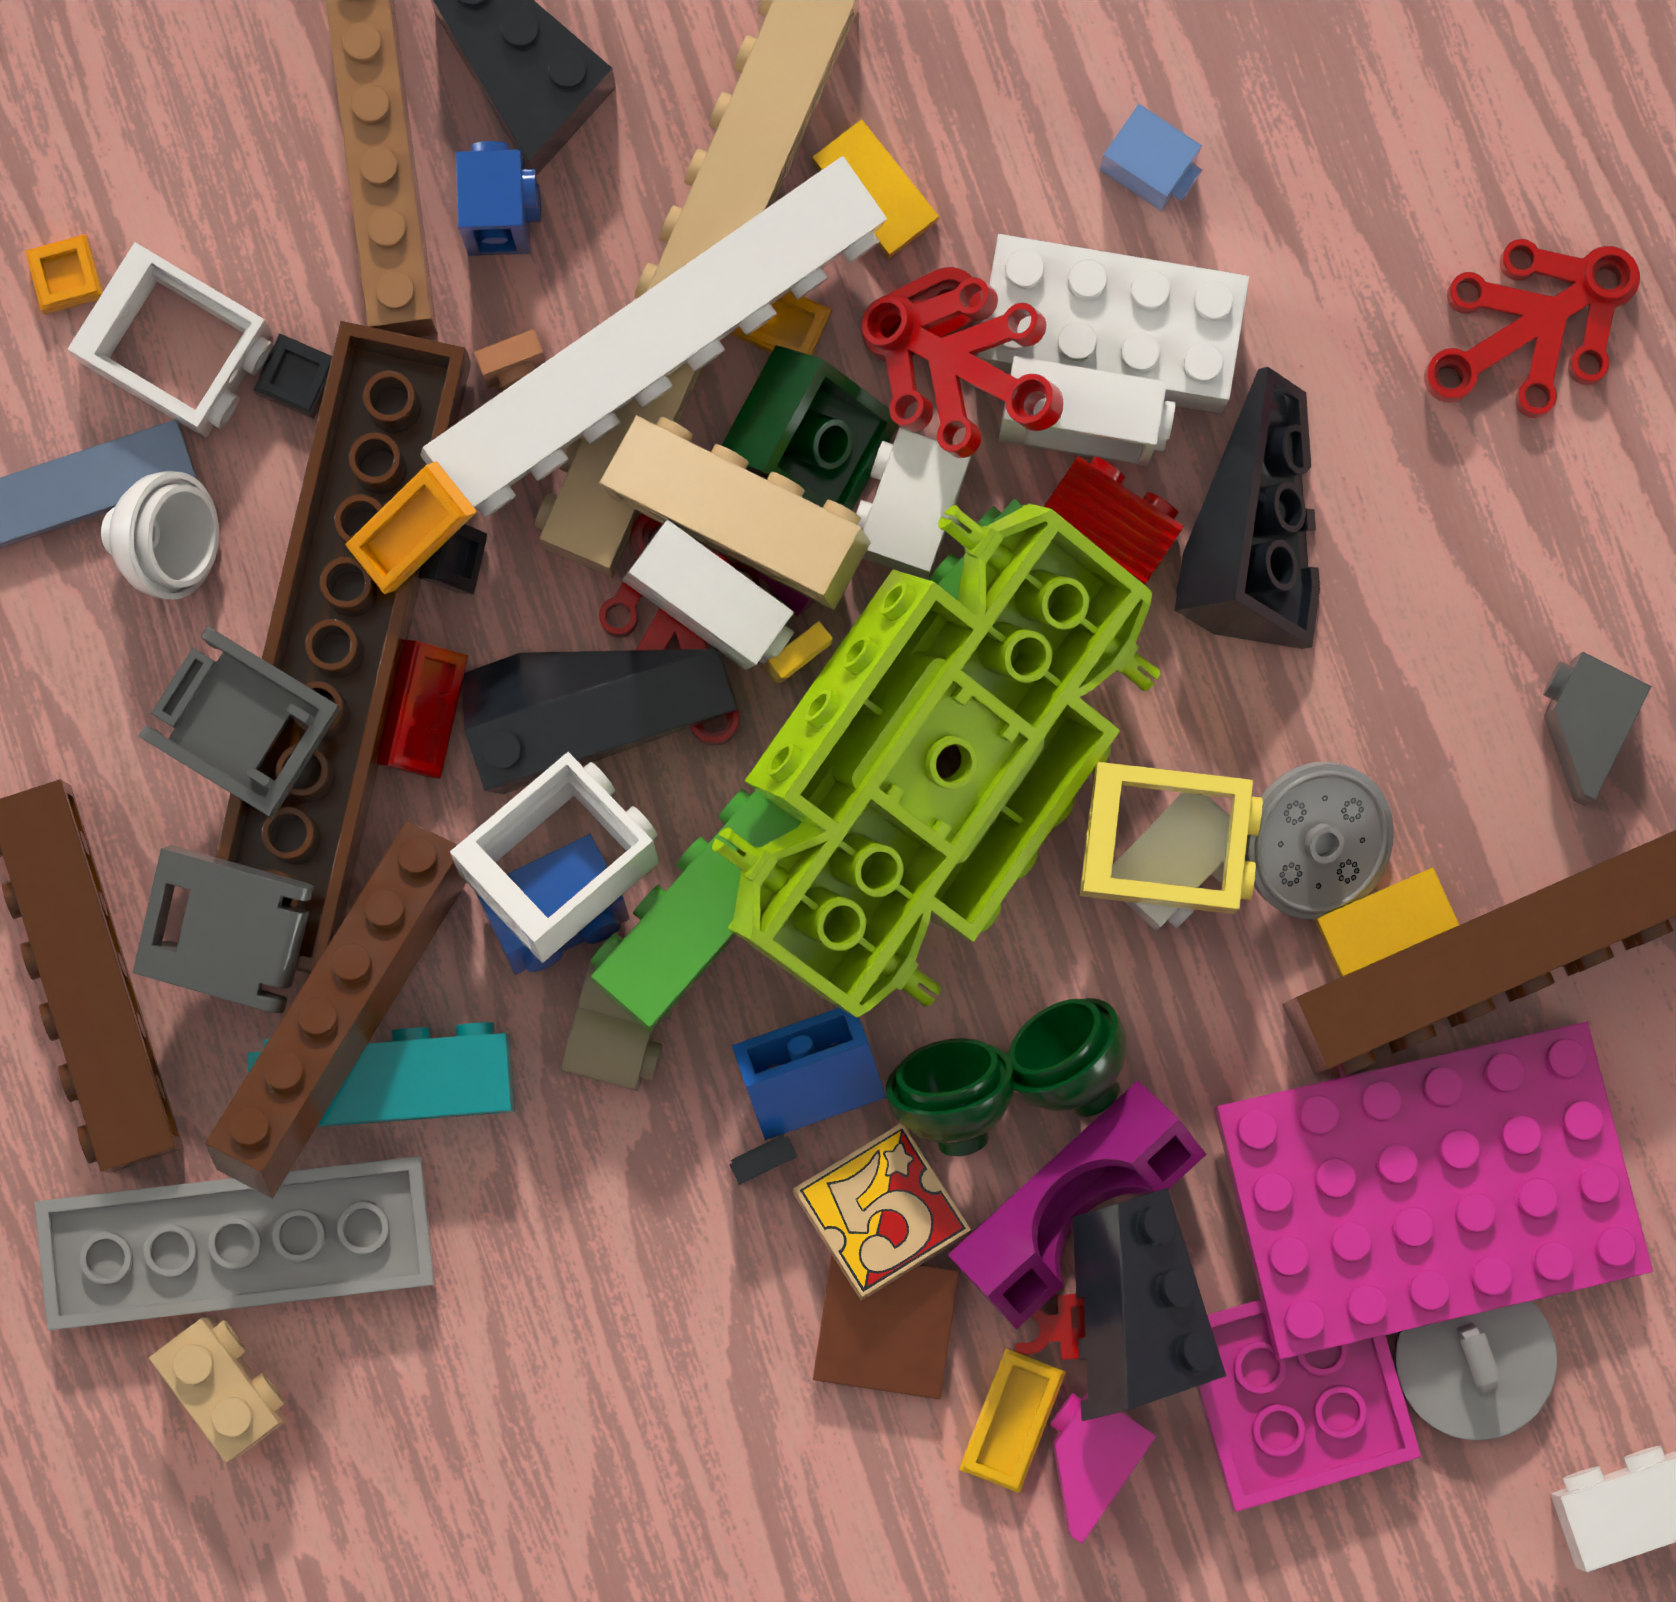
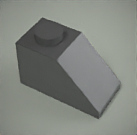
(1590, 720)

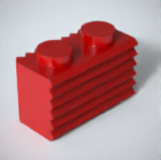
(1114, 518)

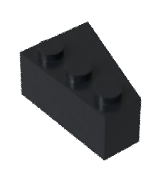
(529, 70)
(1140, 1307)

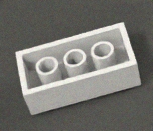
(1124, 316)

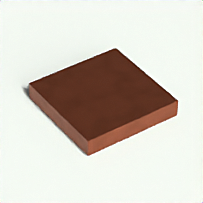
(890, 1338)

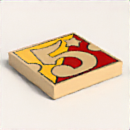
(881, 1211)

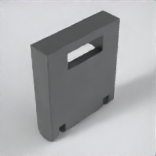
(231, 717)
(231, 929)

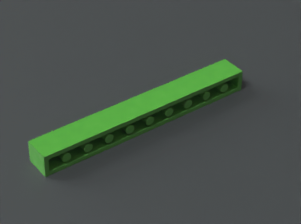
(689, 922)

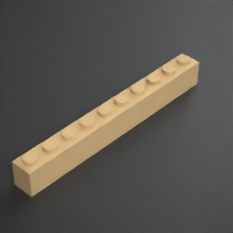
(730, 185)

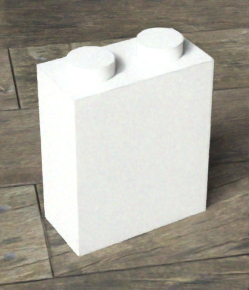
(710, 597)

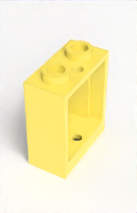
(1102, 827)

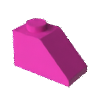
(1093, 1461)

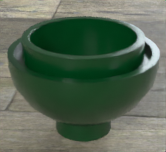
(1070, 1057)
(952, 1093)

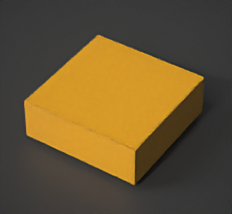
(64, 274)

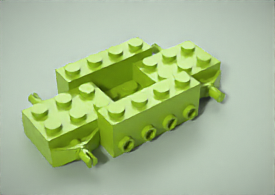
(857, 758)

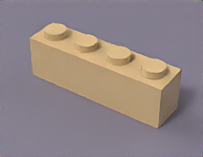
(737, 511)

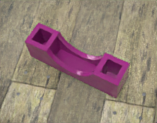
(1125, 1150)

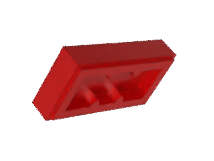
(422, 709)

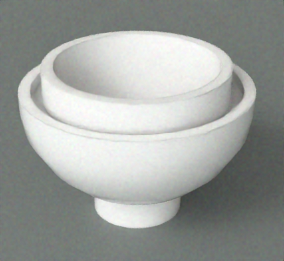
(163, 534)

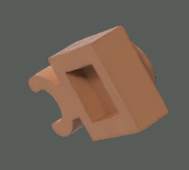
(510, 360)

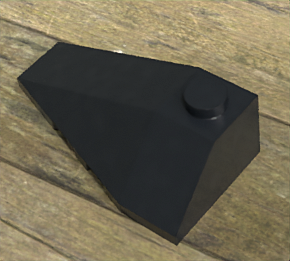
(1248, 548)
(585, 703)

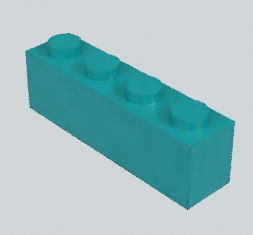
(425, 1077)

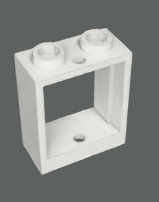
(121, 304)
(1101, 416)
(525, 812)

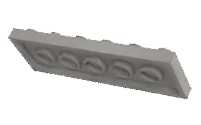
(233, 1246)

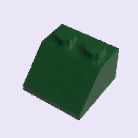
(811, 428)

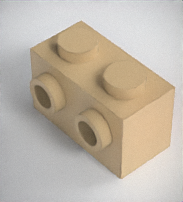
(219, 1387)

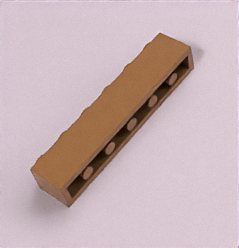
(381, 166)

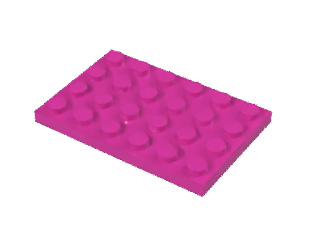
(1432, 1190)

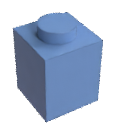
(1152, 159)

